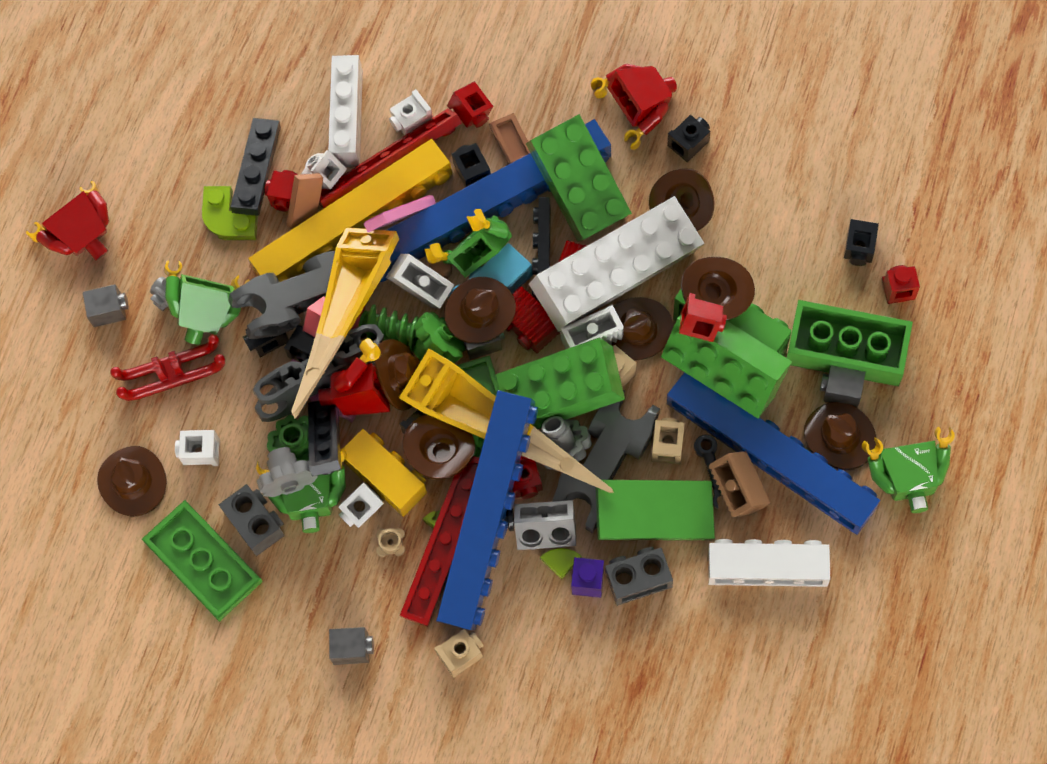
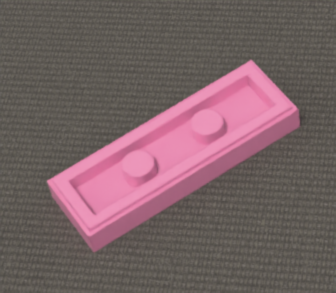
(399, 213)

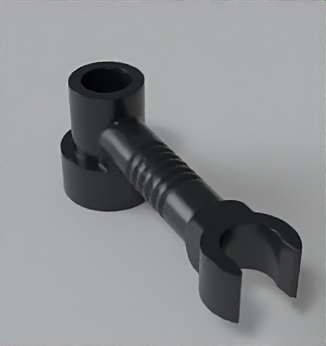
(709, 457)

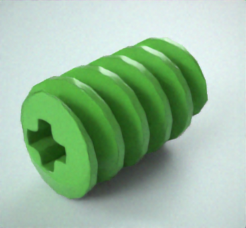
(390, 326)

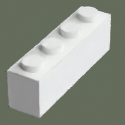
(345, 109)
(769, 564)

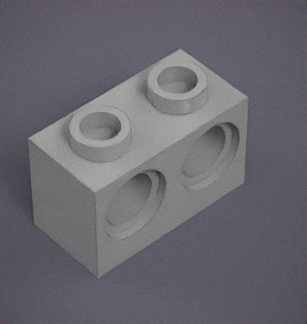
(545, 525)

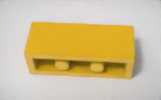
(384, 472)

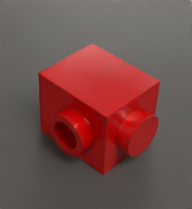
(280, 189)

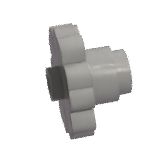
(568, 436)
(285, 474)

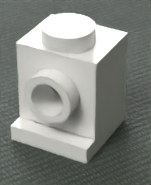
(410, 113)
(325, 164)
(193, 439)
(371, 501)

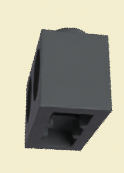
(248, 522)
(642, 583)

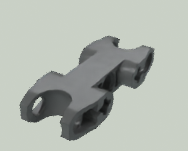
(285, 299)
(288, 377)
(615, 440)

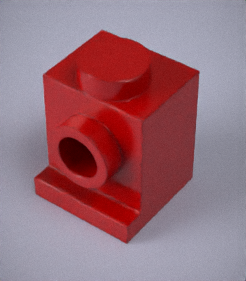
(471, 105)
(898, 280)
(701, 319)
(529, 486)

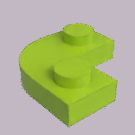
(221, 220)

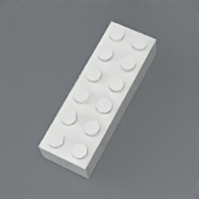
(616, 263)

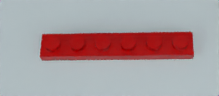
(438, 126)
(440, 550)

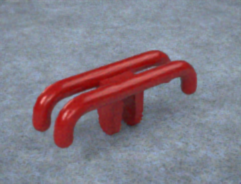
(169, 371)

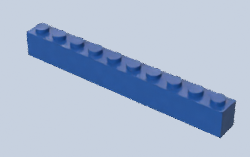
(494, 195)

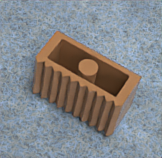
(739, 484)

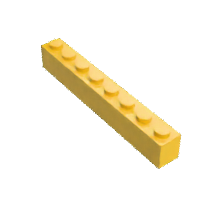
(392, 187)

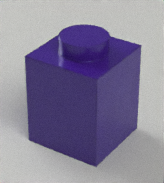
(587, 577)

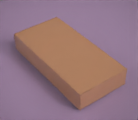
(510, 137)
(304, 198)

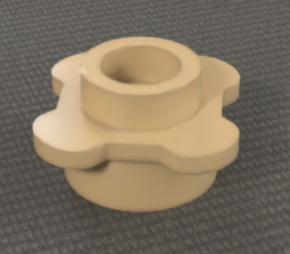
(384, 536)

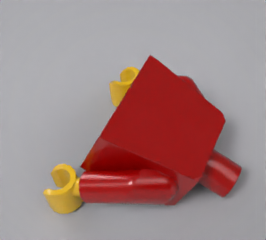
(640, 95)
(76, 226)
(357, 388)

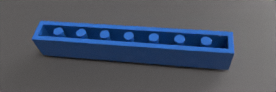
(776, 453)
(486, 511)

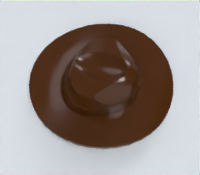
(690, 190)
(721, 283)
(479, 310)
(645, 327)
(395, 370)
(838, 434)
(437, 448)
(132, 481)

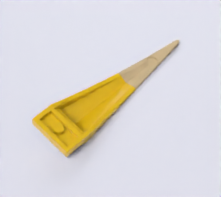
(355, 273)
(459, 400)

